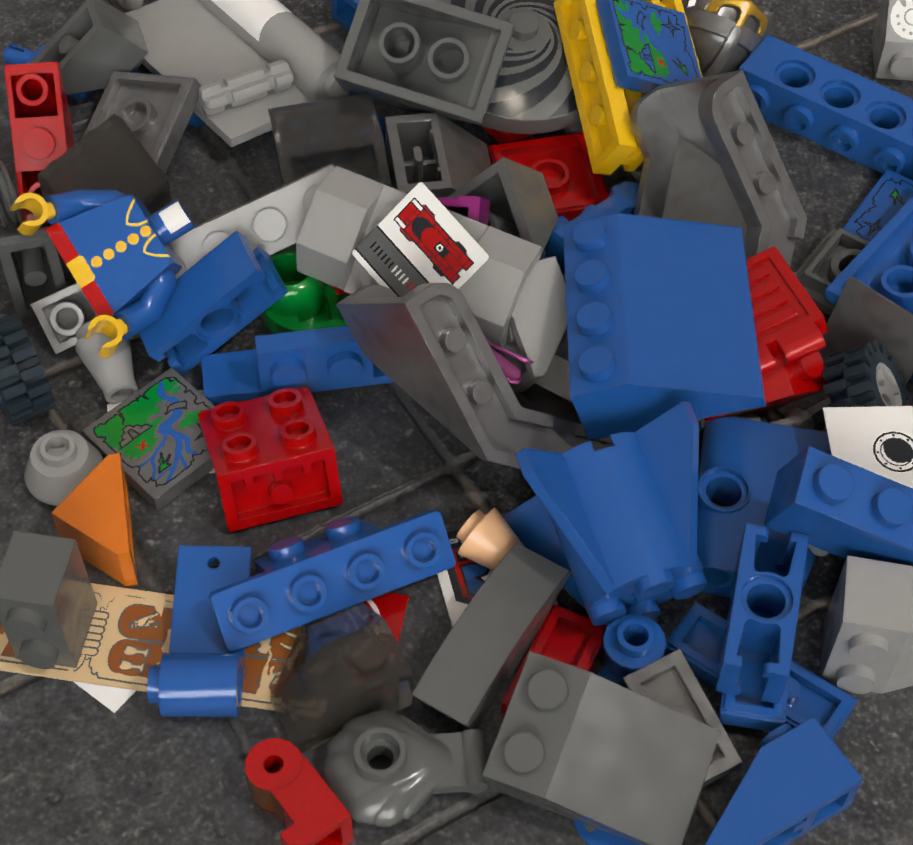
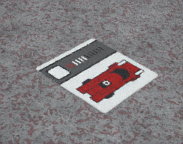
(419, 246)

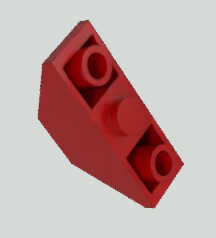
(38, 122)

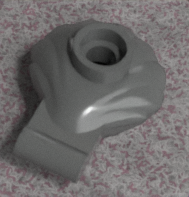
(391, 767)

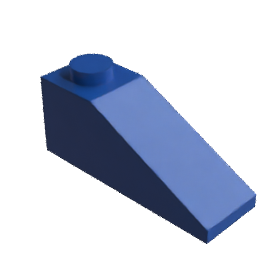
(788, 789)

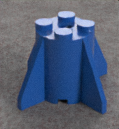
(619, 516)

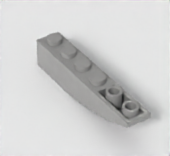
(266, 222)

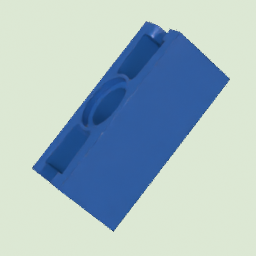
(214, 303)
(757, 633)

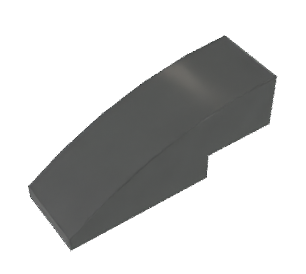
(491, 636)

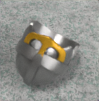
(726, 32)

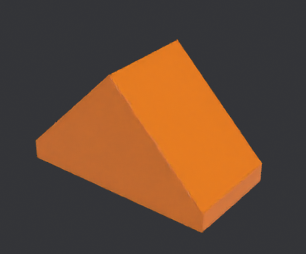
(101, 521)

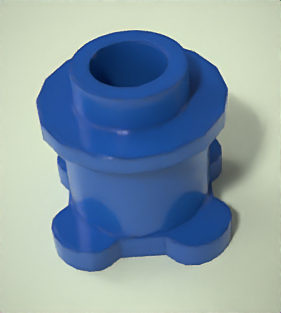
(630, 645)

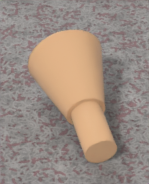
(486, 538)

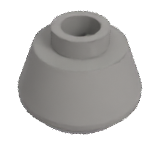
(59, 465)

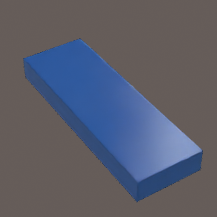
(701, 642)

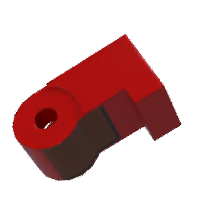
(290, 787)

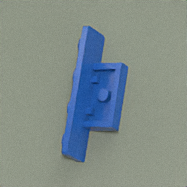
(296, 359)
(329, 574)

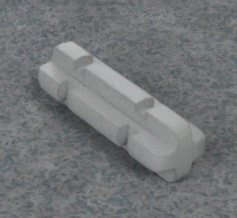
(245, 87)

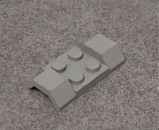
(352, 205)

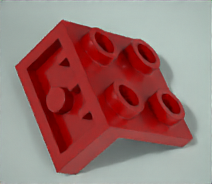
(271, 458)

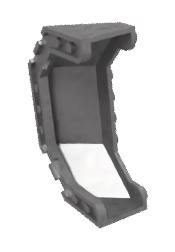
(702, 164)

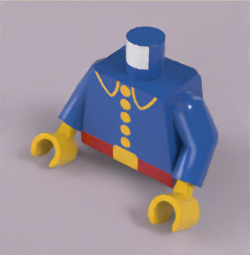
(114, 254)

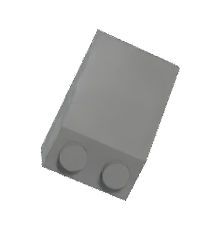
(869, 628)

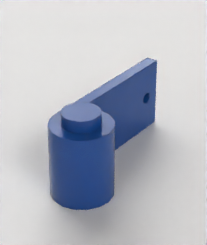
(199, 672)

